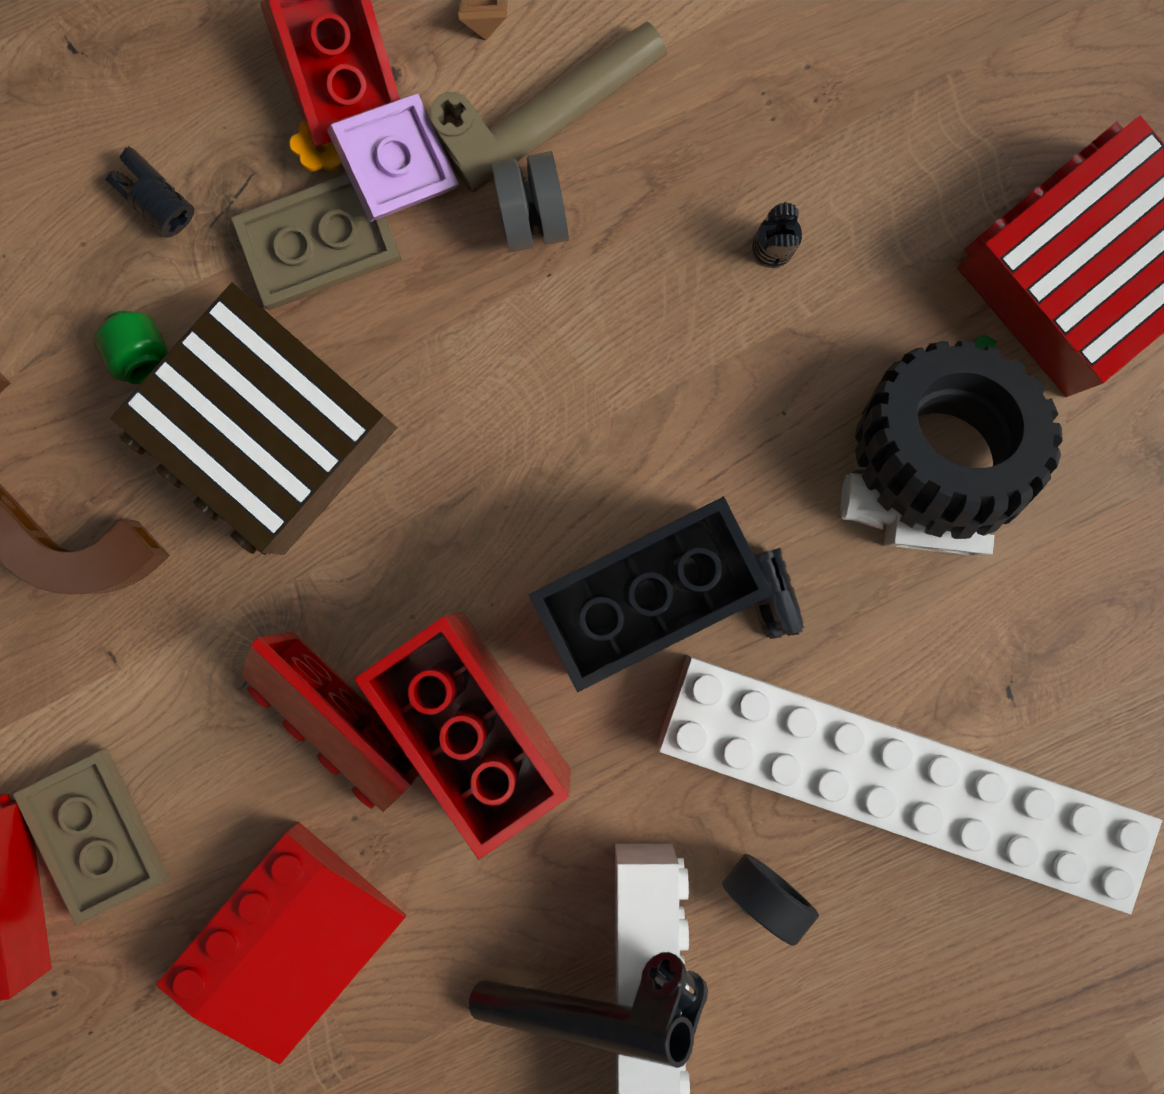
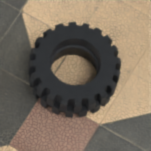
(989, 396)

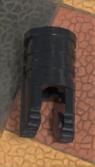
(151, 195)
(781, 221)
(780, 611)

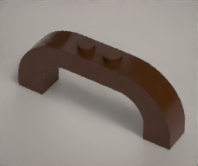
(110, 564)

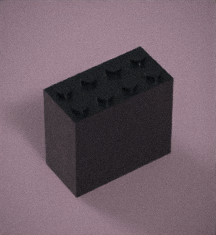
(650, 594)

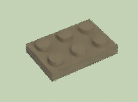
(312, 242)
(91, 836)

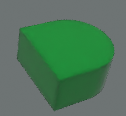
(983, 341)

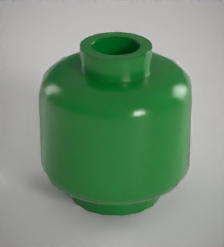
(130, 345)

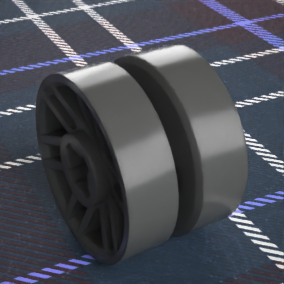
(530, 201)

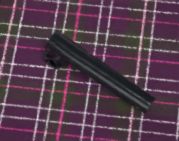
(654, 1029)

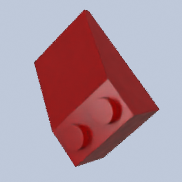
(330, 59)

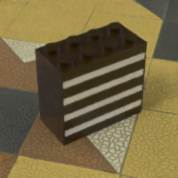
(252, 424)

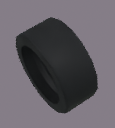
(770, 900)

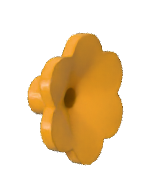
(313, 157)

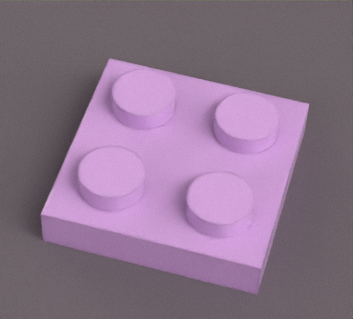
(393, 157)

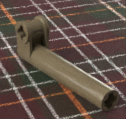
(476, 146)

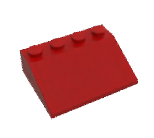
(330, 716)
(282, 946)

